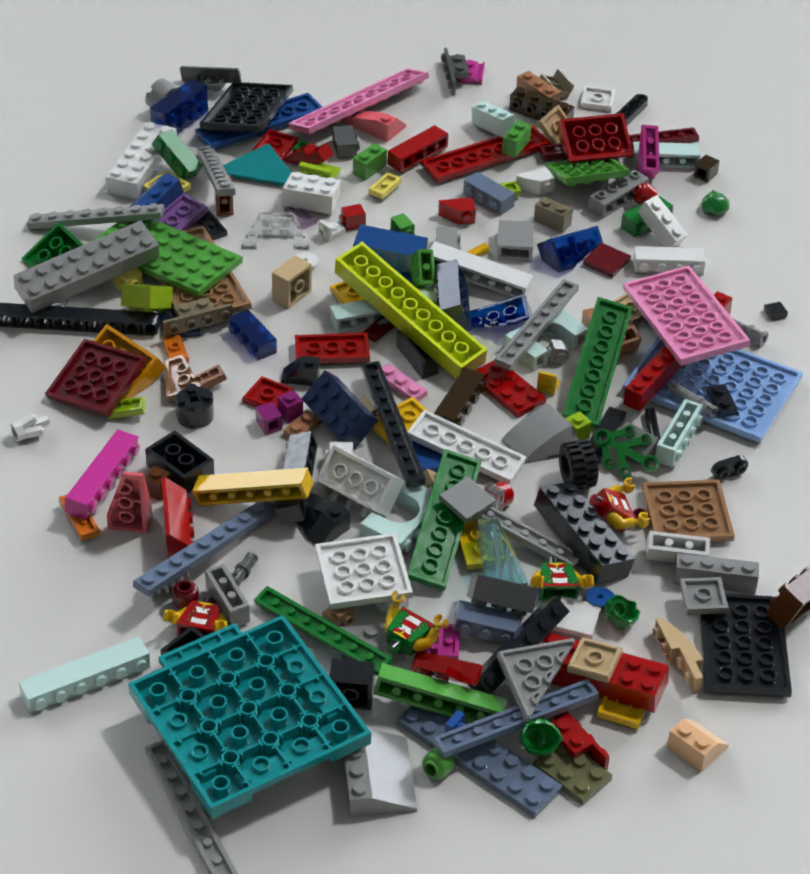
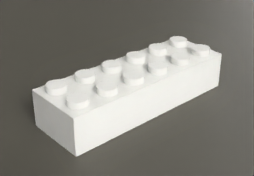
(137, 163)

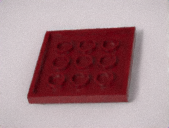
(96, 377)

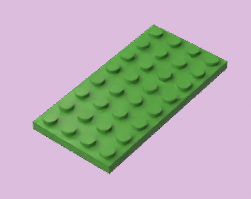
(184, 259)

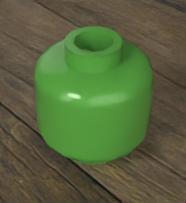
(437, 767)

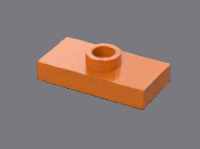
(175, 347)

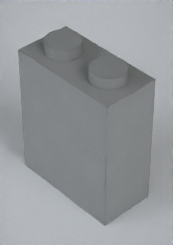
(515, 240)

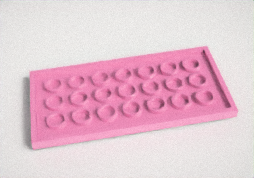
(686, 315)

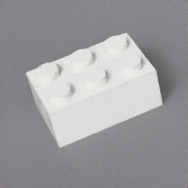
(311, 192)

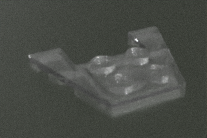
(276, 226)

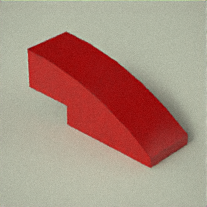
(310, 154)

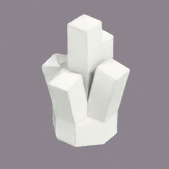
(29, 427)

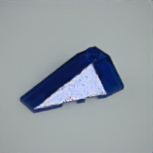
(569, 249)

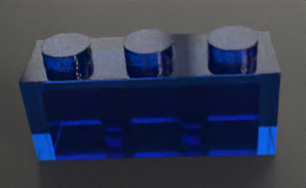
(252, 334)

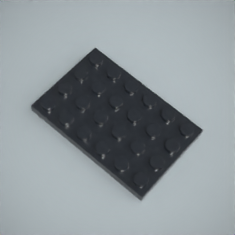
(246, 107)
(744, 650)

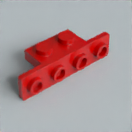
(446, 668)
(578, 741)

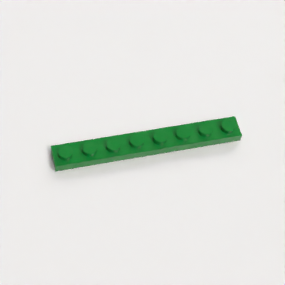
(321, 629)

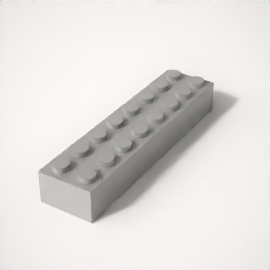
(86, 266)

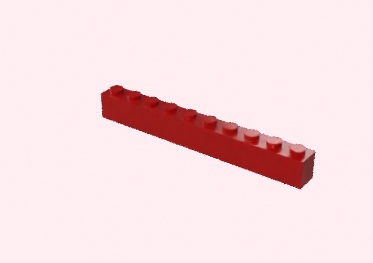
(659, 371)

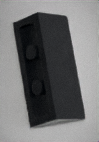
(416, 356)

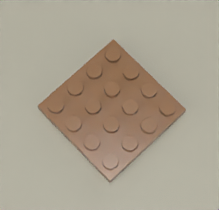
(689, 509)

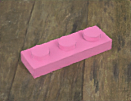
(403, 384)

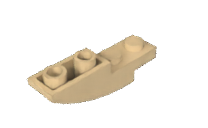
(680, 650)

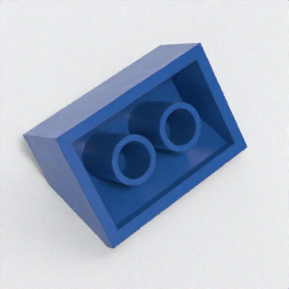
(161, 191)

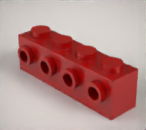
(417, 148)

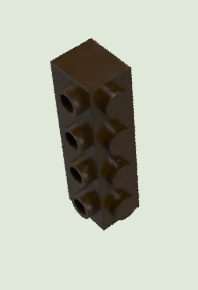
(536, 105)
(462, 396)

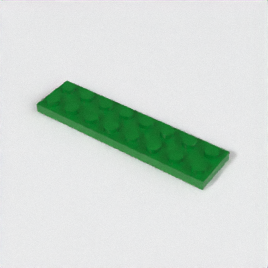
(598, 360)
(440, 526)

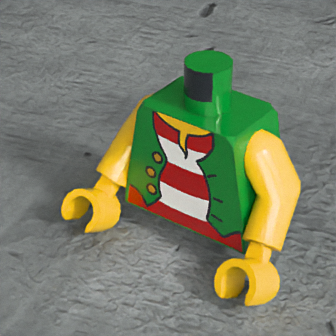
(559, 580)
(409, 631)

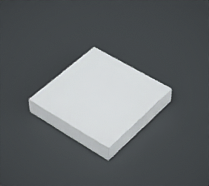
(597, 99)
(580, 620)

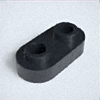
(729, 467)

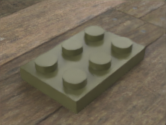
(579, 776)

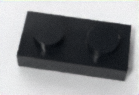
(722, 399)

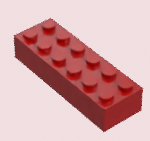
(633, 682)

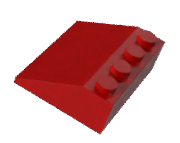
(595, 138)

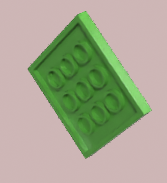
(587, 171)

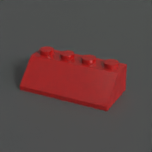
(176, 517)

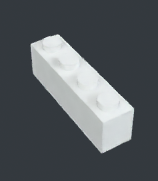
(663, 259)

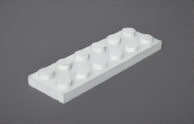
(442, 434)

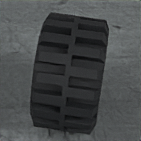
(579, 463)

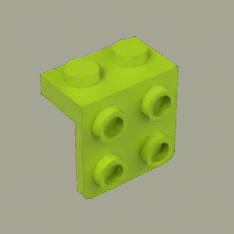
(321, 170)

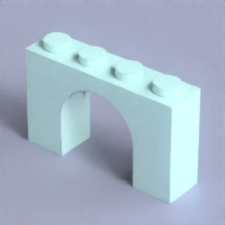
(563, 327)
(411, 498)

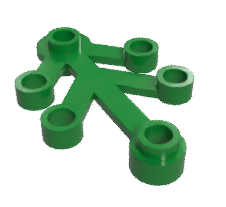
(623, 449)

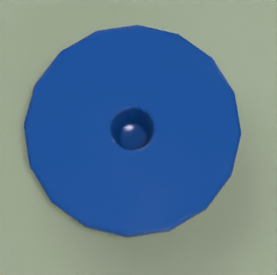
(598, 596)

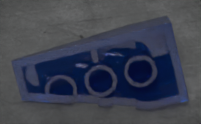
(503, 313)

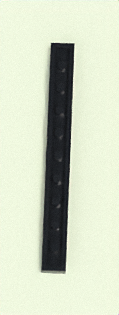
(393, 424)

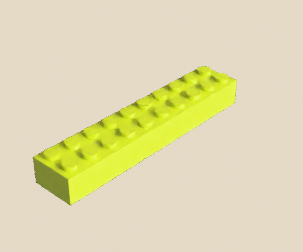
(410, 310)

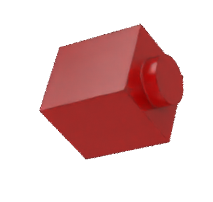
(352, 217)

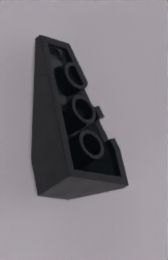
(324, 520)

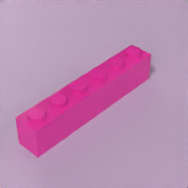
(101, 474)

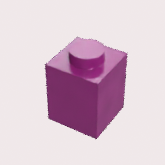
(290, 406)
(269, 418)

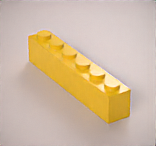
(253, 486)

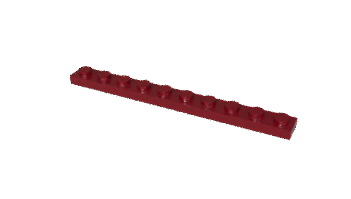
(684, 135)

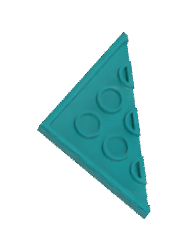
(259, 166)

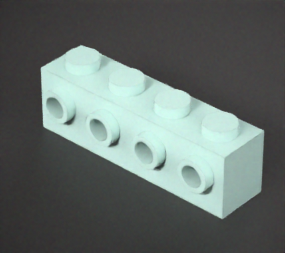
(679, 433)

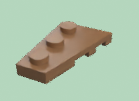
(178, 376)

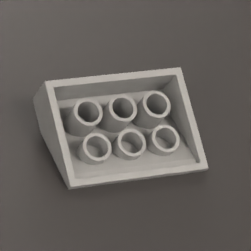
(380, 777)

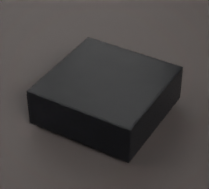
(775, 310)

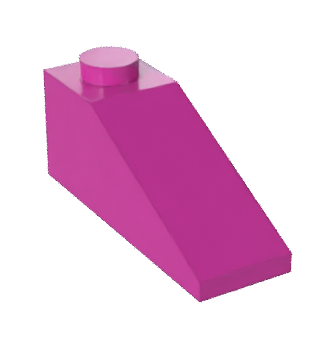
(648, 151)

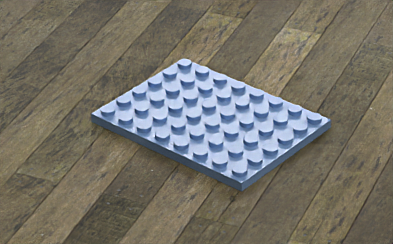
(755, 384)

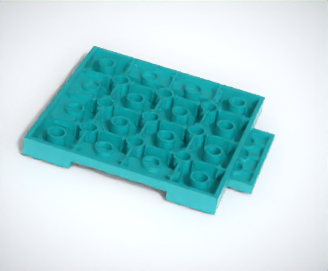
(246, 712)

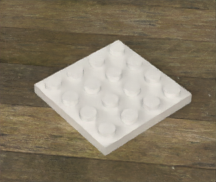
(363, 570)

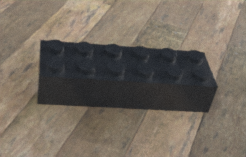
(584, 532)

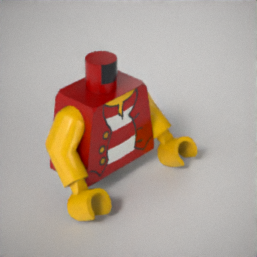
(615, 509)
(203, 616)

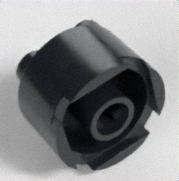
(194, 406)

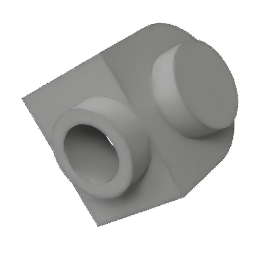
(557, 351)

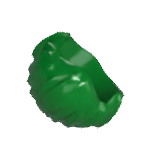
(715, 203)
(621, 612)
(540, 737)

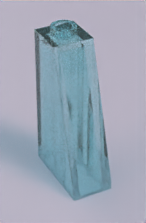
(497, 553)

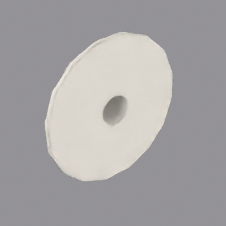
(309, 257)

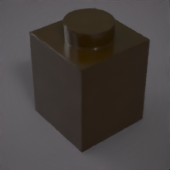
(706, 168)

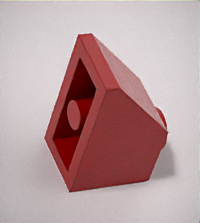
(458, 210)

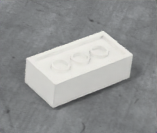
(359, 482)

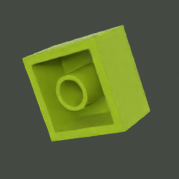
(146, 297)

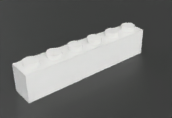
(484, 271)

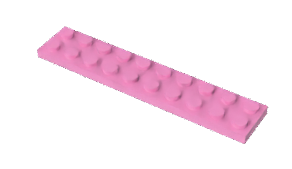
(358, 101)

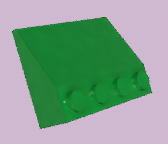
(53, 244)

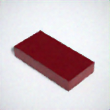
(376, 331)

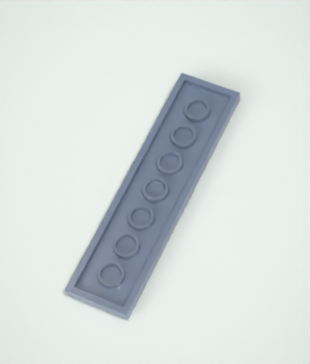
(489, 763)

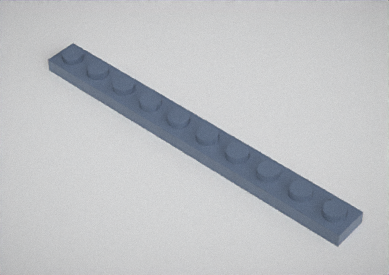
(204, 548)

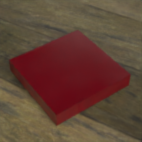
(606, 260)

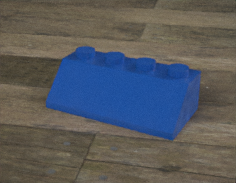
(391, 245)

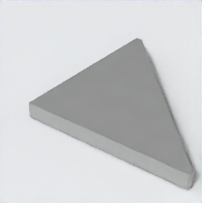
(532, 670)

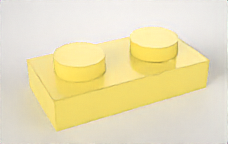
(384, 185)

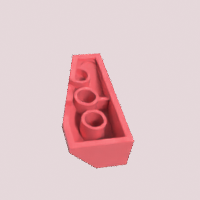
(376, 124)
(130, 505)

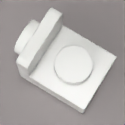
(330, 230)

